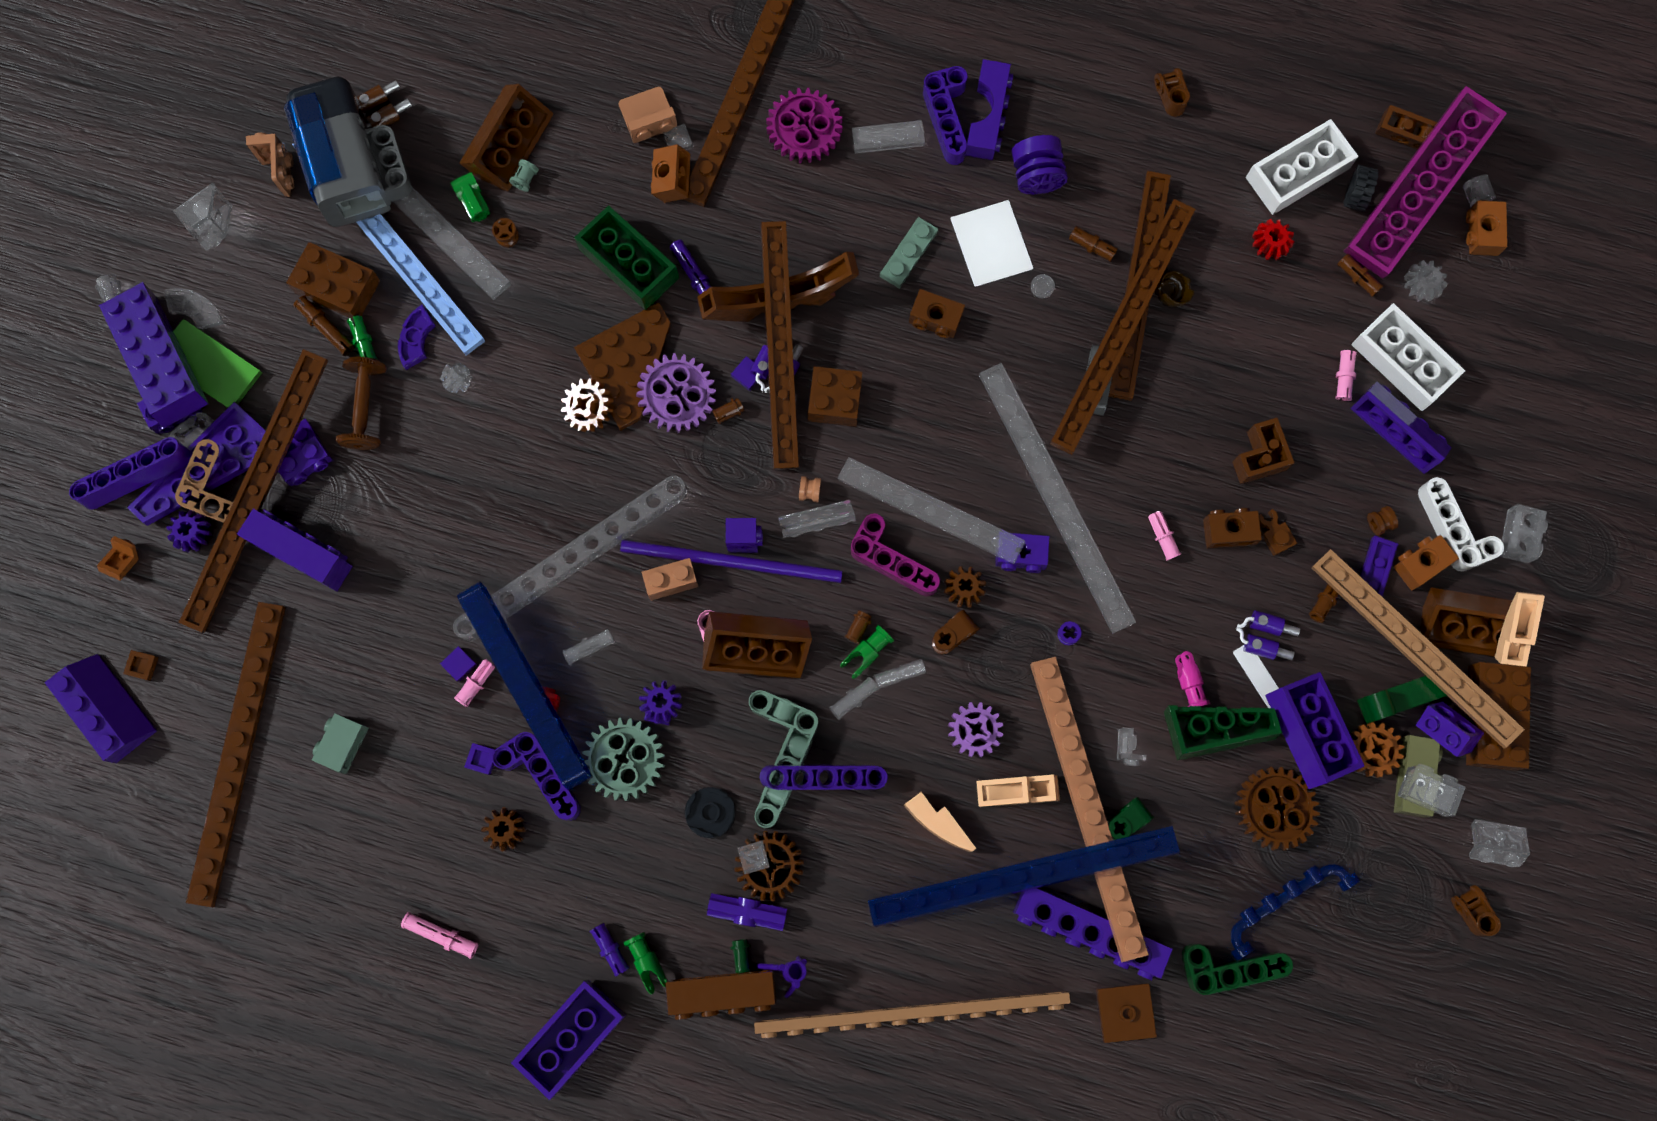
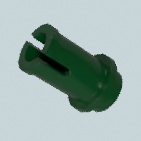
(741, 955)

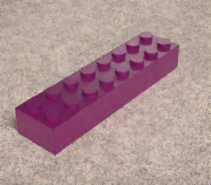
(1425, 182)

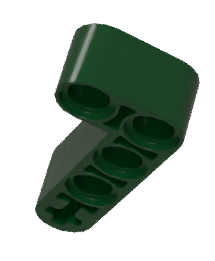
(1399, 699)
(1238, 968)

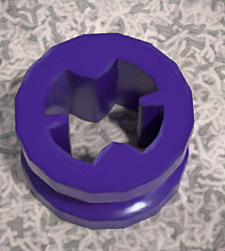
(1068, 625)

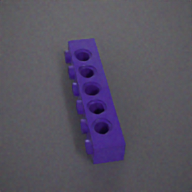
(1026, 909)

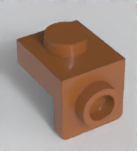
(119, 559)

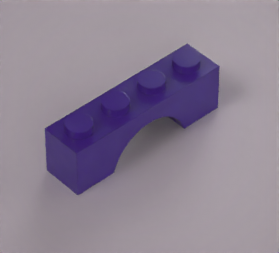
(992, 84)

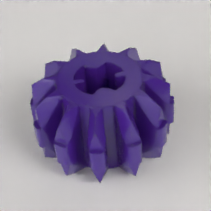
(196, 533)
(652, 708)

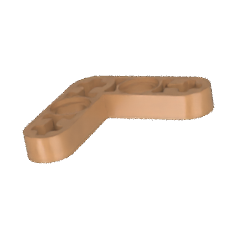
(198, 486)

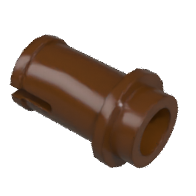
(728, 410)
(858, 626)

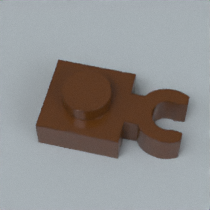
(1277, 536)

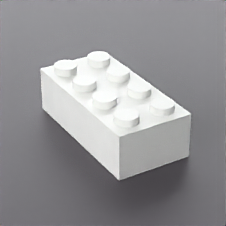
(1301, 166)
(1408, 357)

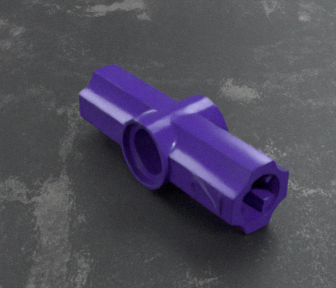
(746, 912)

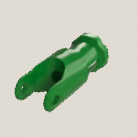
(869, 650)
(645, 961)

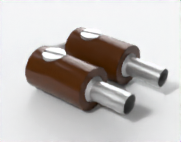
(376, 97)

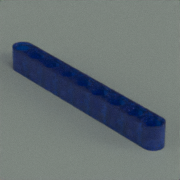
(524, 686)

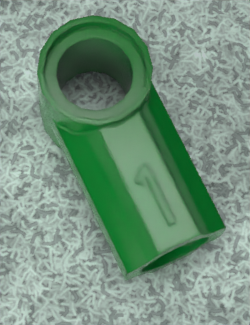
(469, 193)

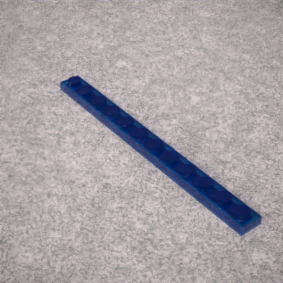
(1024, 876)

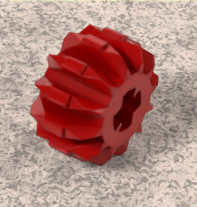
(1265, 235)

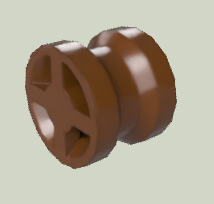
(505, 227)
(1382, 520)

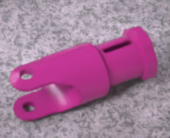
(1191, 680)

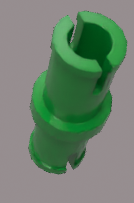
(362, 339)

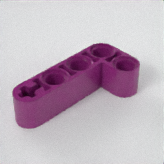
(898, 560)

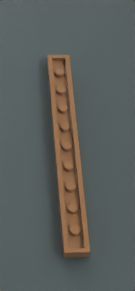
(1418, 649)

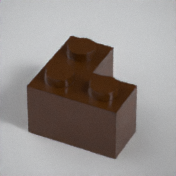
(1269, 453)

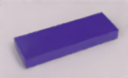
(1378, 563)

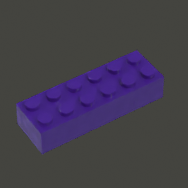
(153, 355)

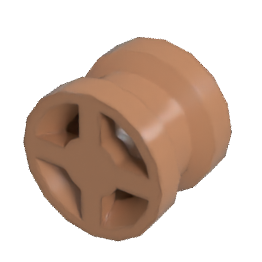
(809, 489)

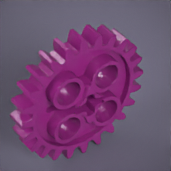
(821, 114)

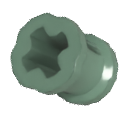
(524, 175)

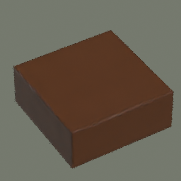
(140, 665)

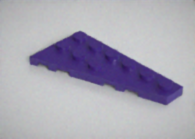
(237, 440)

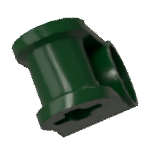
(1130, 818)

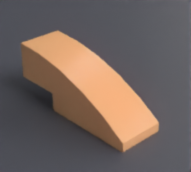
(1519, 629)
(1018, 790)
(939, 823)

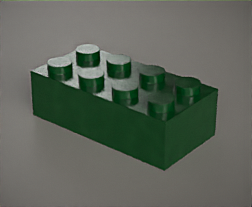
(627, 257)

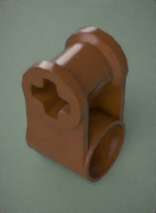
(1170, 88)
(957, 630)
(1476, 910)

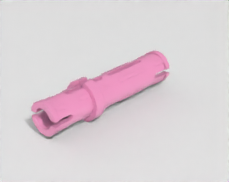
(449, 939)

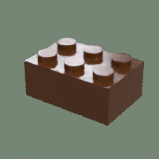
(333, 281)

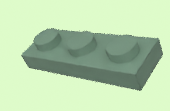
(909, 252)

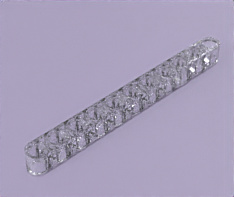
(578, 546)

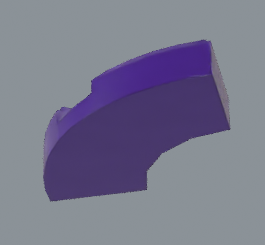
(413, 337)

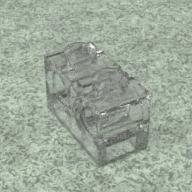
(1516, 531)

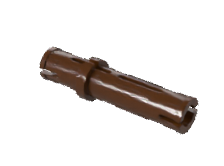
(317, 318)

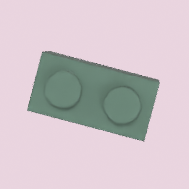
(339, 743)

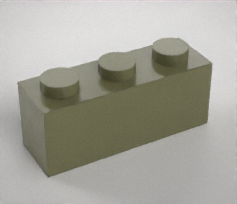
(1416, 751)

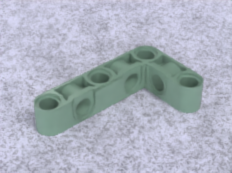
(793, 750)

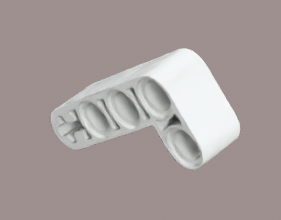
(1456, 522)

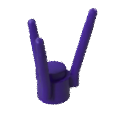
(792, 972)

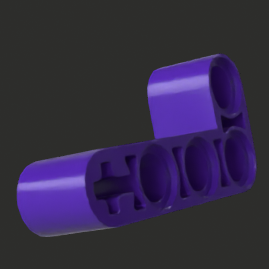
(947, 117)
(542, 779)

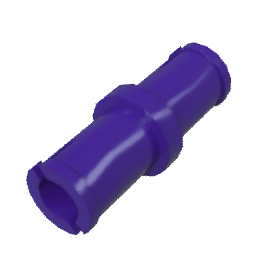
(609, 949)

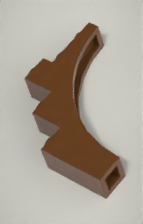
(806, 288)

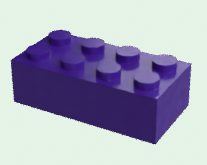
(295, 548)
(1315, 730)
(568, 1039)

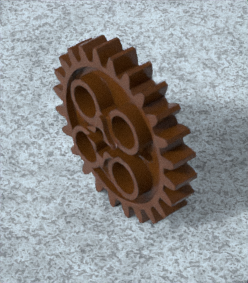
(1299, 806)

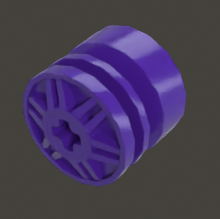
(1039, 164)

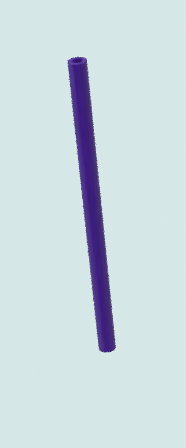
(731, 561)

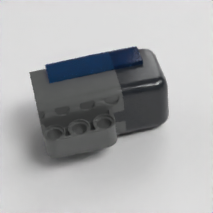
(341, 156)

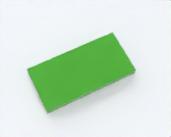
(216, 368)

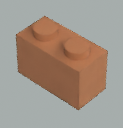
(670, 579)

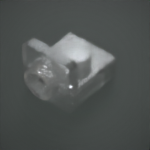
(1127, 743)

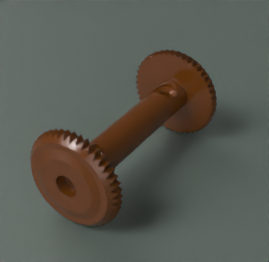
(364, 367)

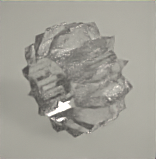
(1425, 281)

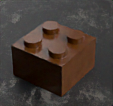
(835, 396)

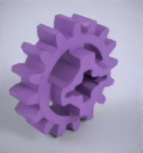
(965, 722)

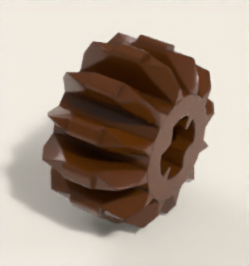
(964, 578)
(498, 821)

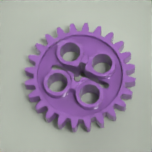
(657, 403)

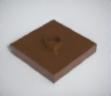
(1126, 1013)

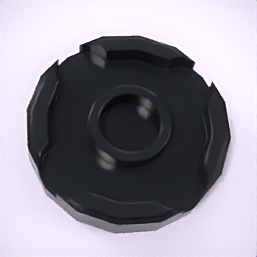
(710, 812)

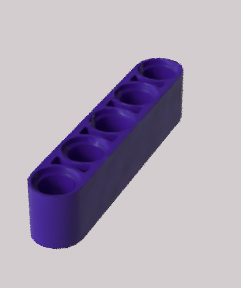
(130, 473)
(835, 779)

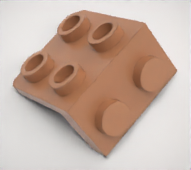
(647, 114)
(272, 151)

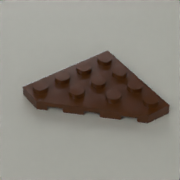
(620, 357)

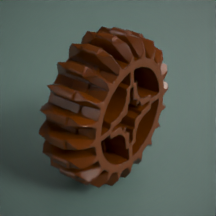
(786, 864)

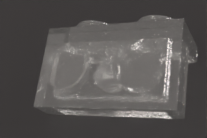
(1499, 843)

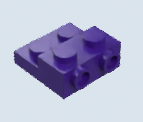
(304, 456)

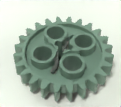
(644, 769)

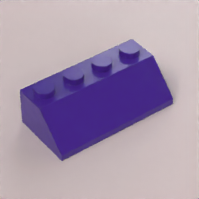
(1401, 428)
(101, 708)

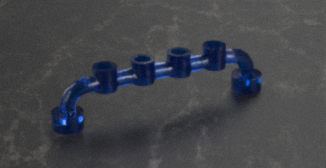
(1291, 890)

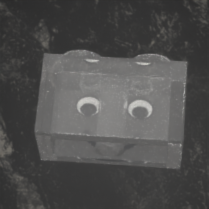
(1431, 791)

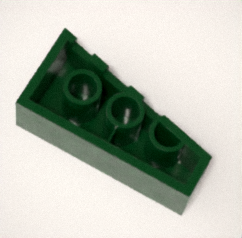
(1211, 730)

